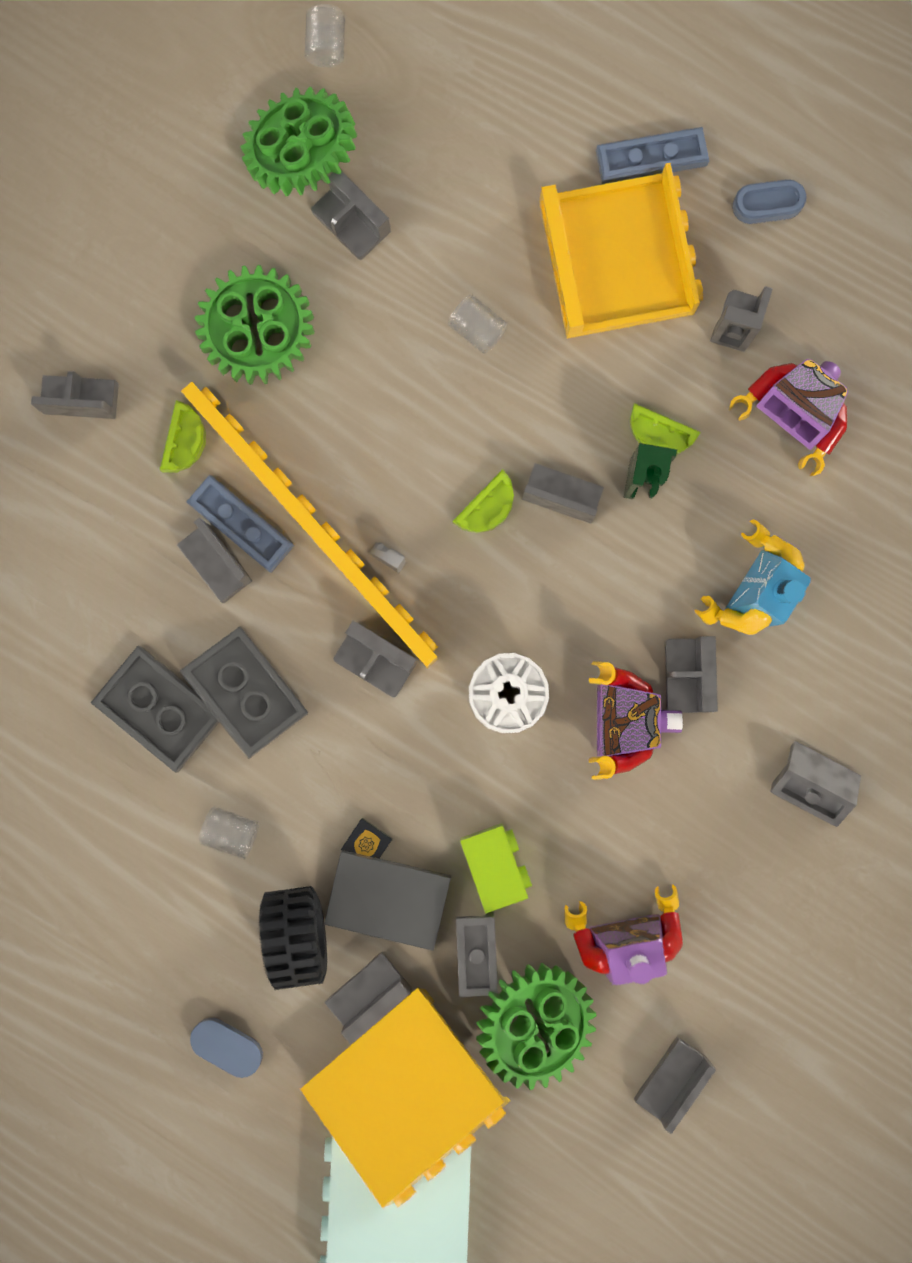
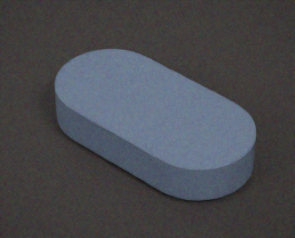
(769, 201)
(226, 1047)

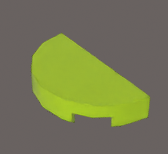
(659, 430)
(184, 440)
(488, 507)

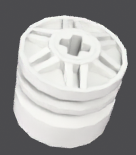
(520, 674)

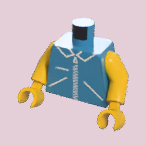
(768, 589)

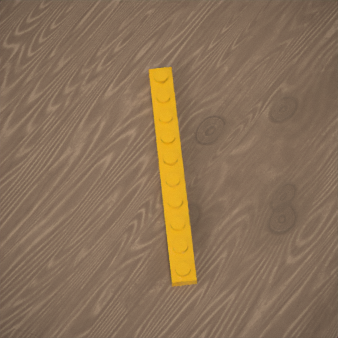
(322, 534)

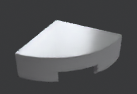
(388, 556)

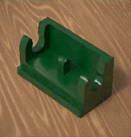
(648, 465)

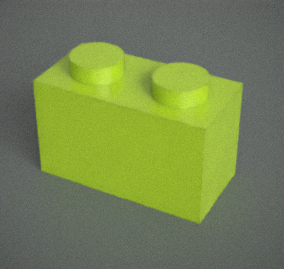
(495, 868)

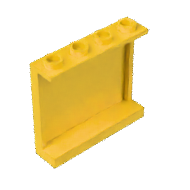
(621, 253)
(404, 1099)

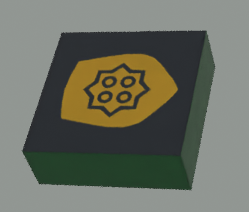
(367, 840)

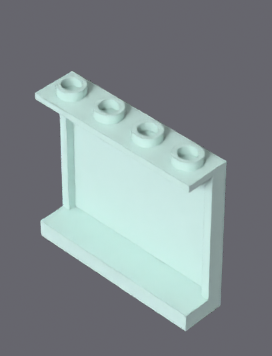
(422, 1230)

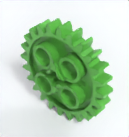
(299, 141)
(223, 331)
(565, 1011)

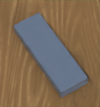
(649, 155)
(240, 523)

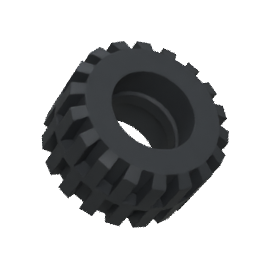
(293, 938)

